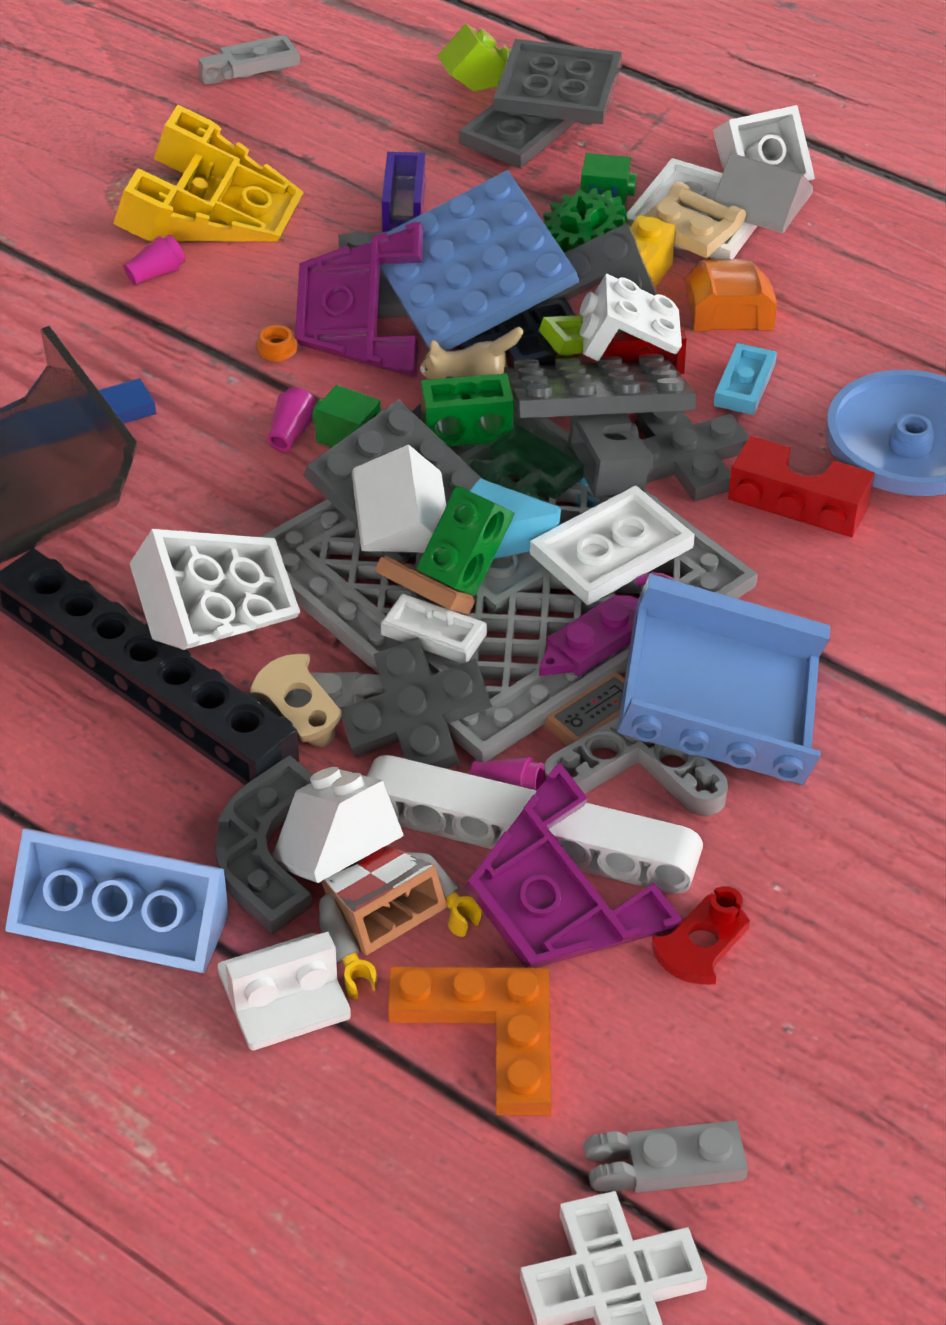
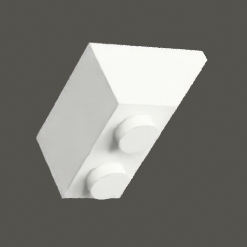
(767, 137)
(335, 824)

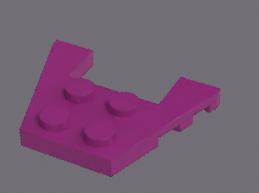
(342, 297)
(544, 899)

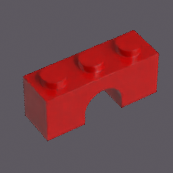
(828, 501)

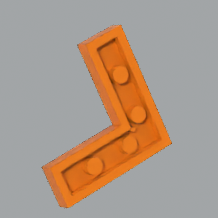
(506, 997)

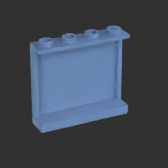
(723, 679)

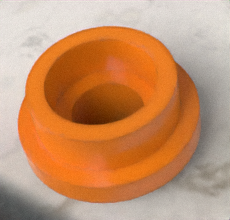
(276, 343)

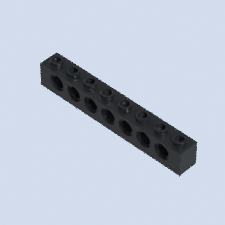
(150, 675)

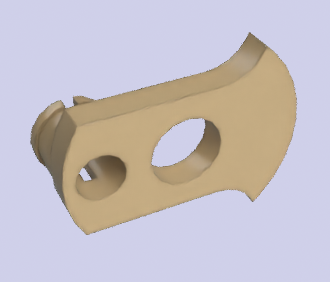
(291, 673)

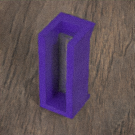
(403, 188)

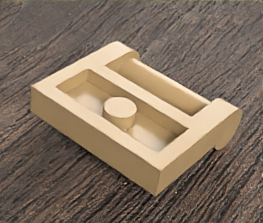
(696, 231)

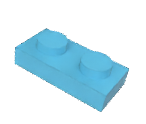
(745, 379)

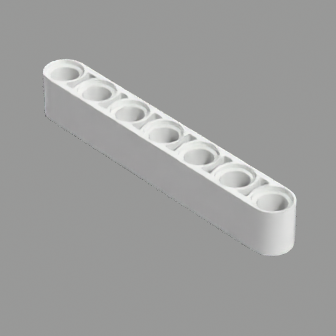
(594, 836)

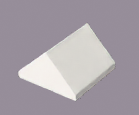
(398, 501)

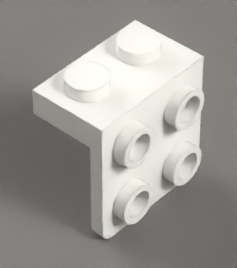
(626, 307)

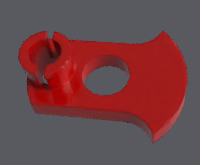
(715, 913)

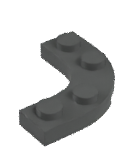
(243, 842)

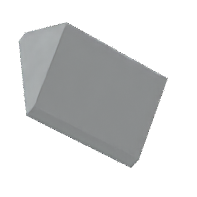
(764, 191)

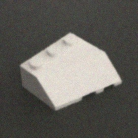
(210, 586)

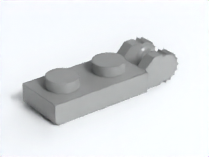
(667, 1157)

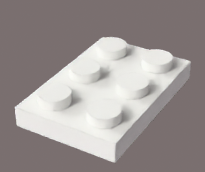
(611, 544)

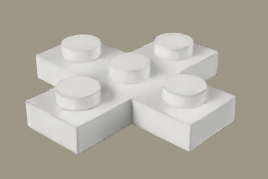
(609, 1271)

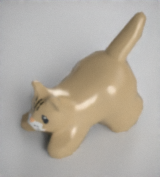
(475, 360)

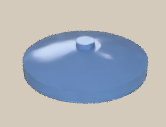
(893, 428)

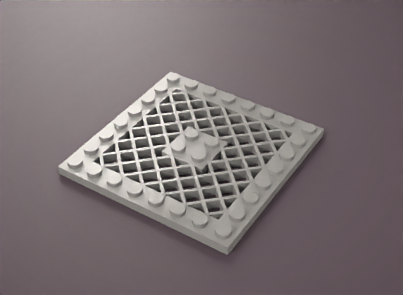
(508, 585)

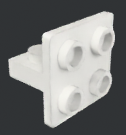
(285, 989)

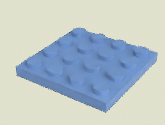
(479, 264)

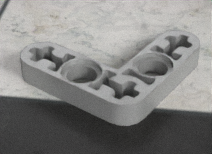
(630, 751)

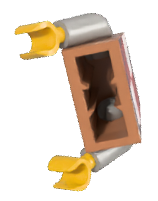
(384, 899)

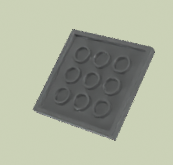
(598, 387)

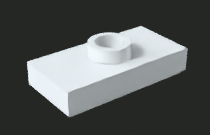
(436, 627)

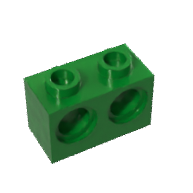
(468, 408)
(465, 541)

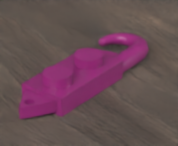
(592, 635)

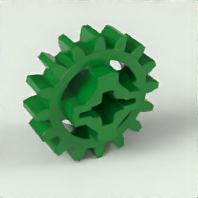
(584, 217)

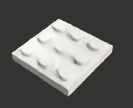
(701, 181)

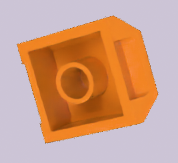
(730, 296)

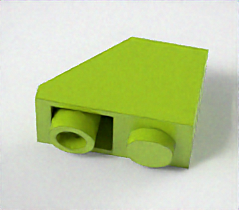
(474, 58)

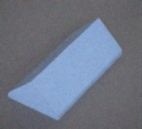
(117, 901)

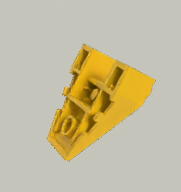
(217, 197)

